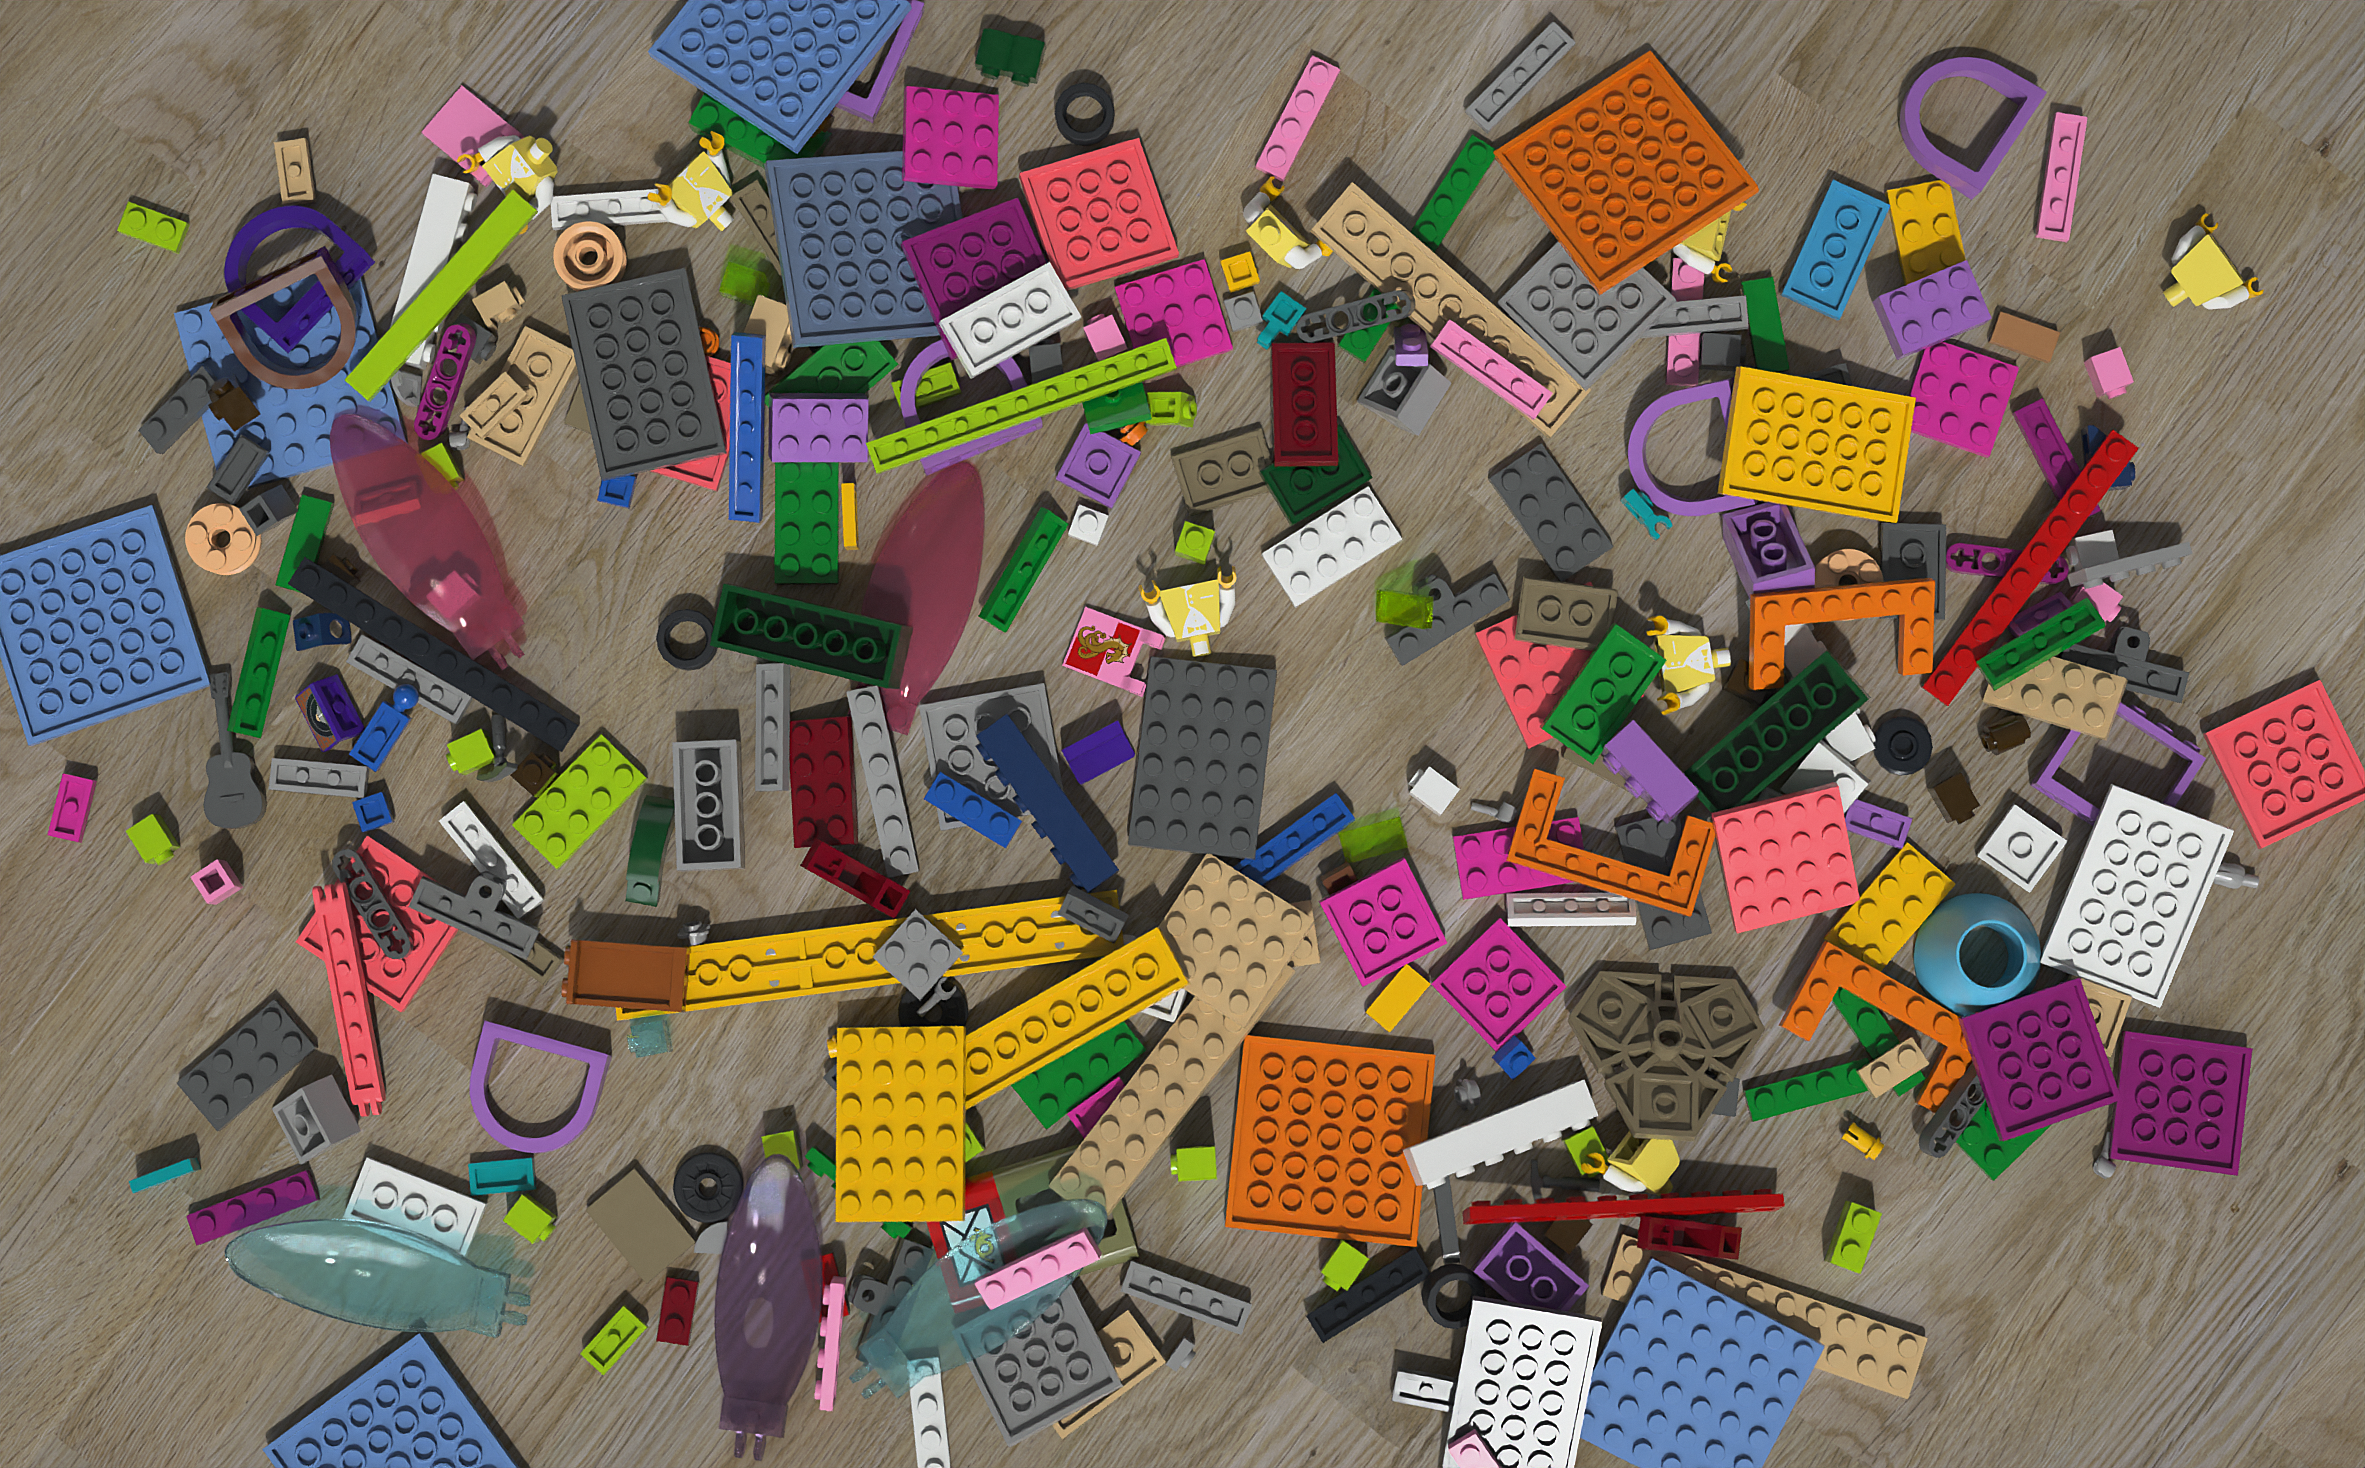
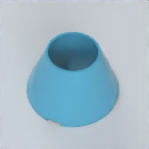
(1939, 944)

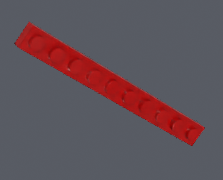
(2030, 567)
(1609, 1207)

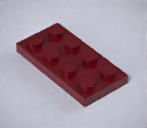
(1304, 404)
(823, 782)

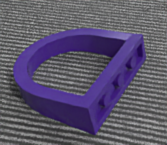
(315, 302)

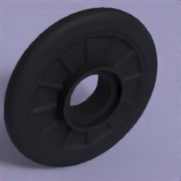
(953, 1010)
(687, 1187)

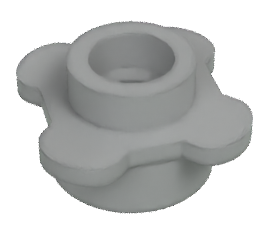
(694, 933)
(1467, 1094)

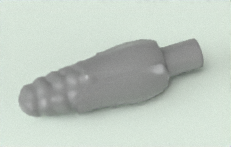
(2233, 876)

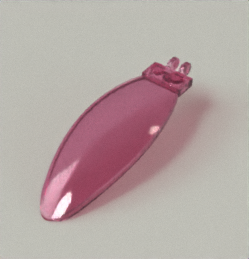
(422, 535)
(929, 583)

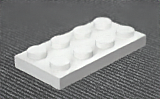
(1010, 320)
(1331, 547)
(415, 1204)

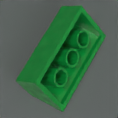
(745, 138)

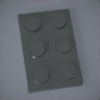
(1915, 553)

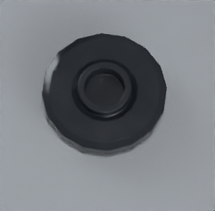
(1902, 746)

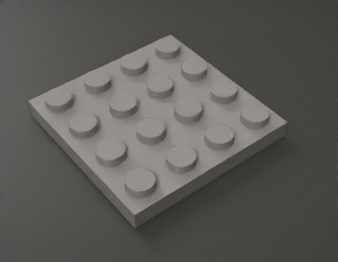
(1575, 322)
(951, 741)
(1045, 1371)

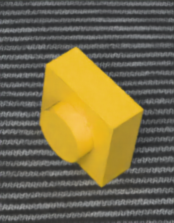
(1240, 271)

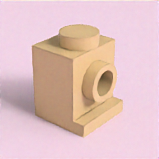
(499, 304)

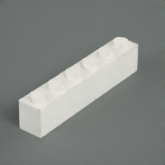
(435, 243)
(1800, 650)
(1499, 1133)

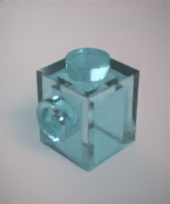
(649, 1039)

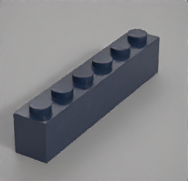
(1047, 803)

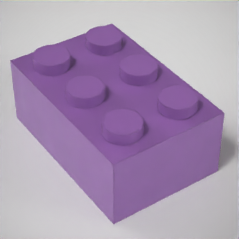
(1931, 310)
(818, 427)
(1767, 549)
(1648, 773)
(1528, 1272)

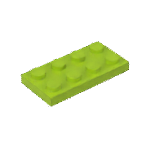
(579, 801)

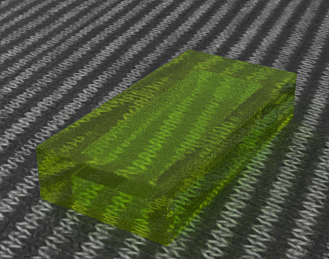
(1404, 608)
(1372, 840)

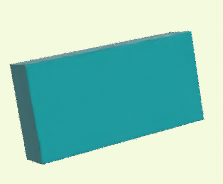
(164, 1175)
(502, 1176)

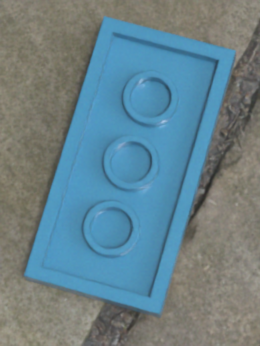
(1835, 250)

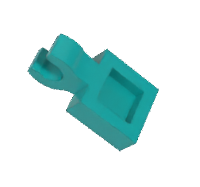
(1281, 317)
(1640, 508)

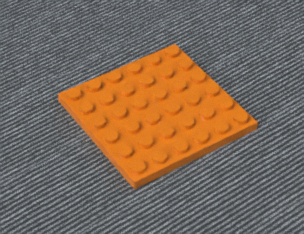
(1625, 172)
(1327, 1140)

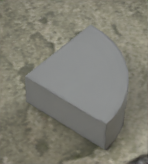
(407, 387)
(712, 1239)

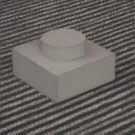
(1243, 312)
(1182, 1354)

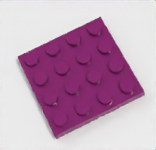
(972, 259)
(2039, 1059)
(2180, 1103)

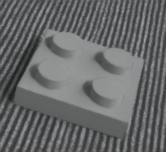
(917, 954)

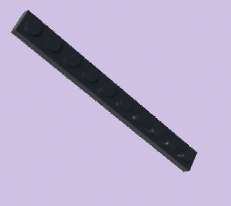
(433, 654)

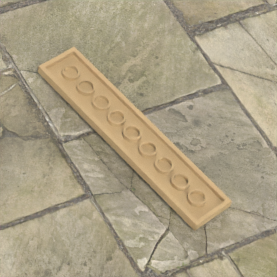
(1397, 260)
(1154, 1102)
(1853, 1343)

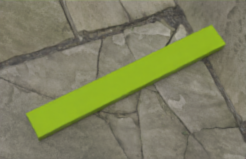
(441, 295)

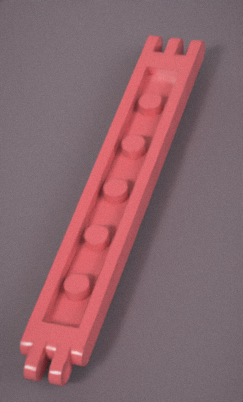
(349, 998)

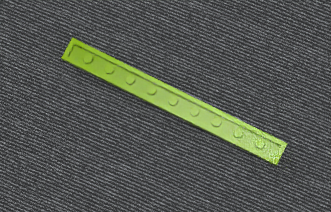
(1021, 406)

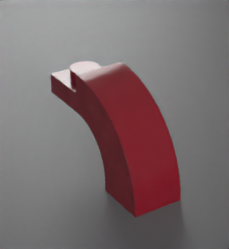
(855, 878)
(1689, 1237)

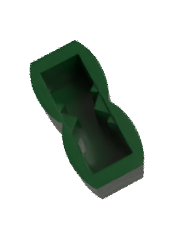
(1010, 57)

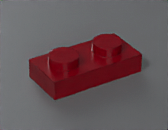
(677, 1311)

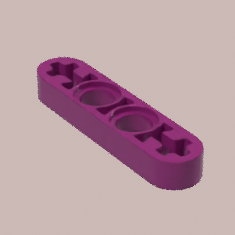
(449, 383)
(2005, 560)

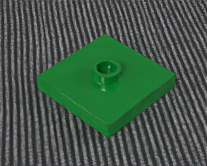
(1117, 409)

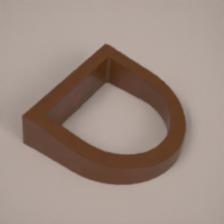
(225, 314)

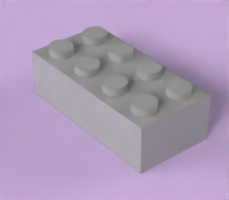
(708, 805)

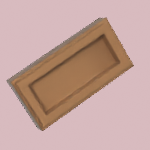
(2024, 337)

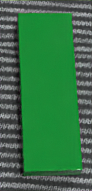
(1765, 325)
(305, 537)

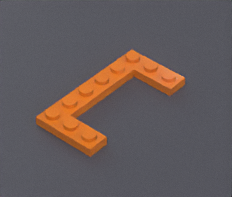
(1773, 610)
(1535, 851)
(1837, 969)

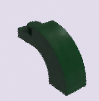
(649, 850)

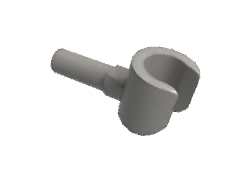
(459, 440)
(1505, 814)
(938, 995)
(2102, 1165)

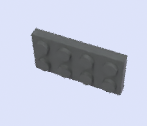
(1550, 513)
(1653, 848)
(247, 1065)

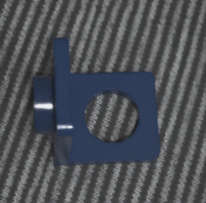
(315, 631)

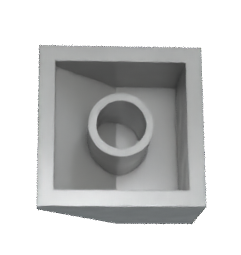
(1404, 393)
(316, 1119)

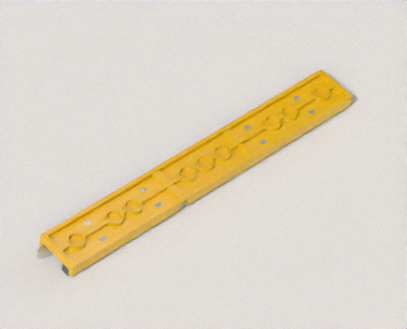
(844, 960)

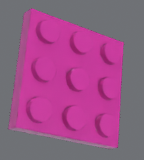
(950, 137)
(1176, 307)
(1960, 397)
(1383, 921)
(1498, 985)

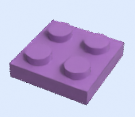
(1098, 466)

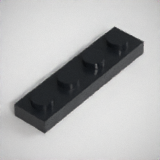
(1368, 1295)

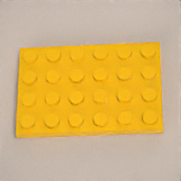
(1816, 445)
(900, 1124)

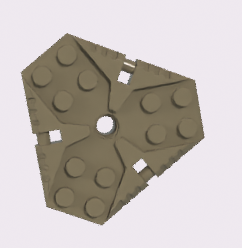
(1662, 1085)

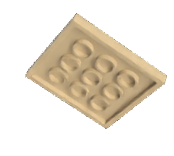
(1232, 938)

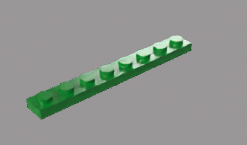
(1430, 230)

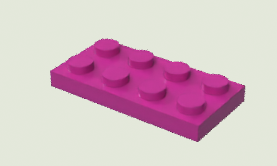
(1484, 865)

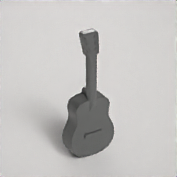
(233, 792)

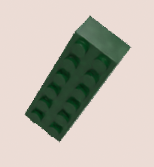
(811, 636)
(1777, 734)

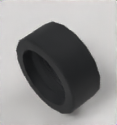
(1088, 90)
(664, 633)
(1434, 1283)

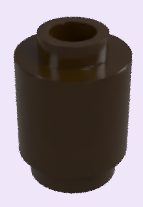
(2005, 734)

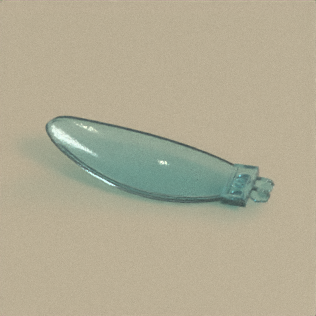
(375, 1276)
(943, 1313)

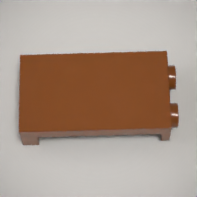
(626, 975)

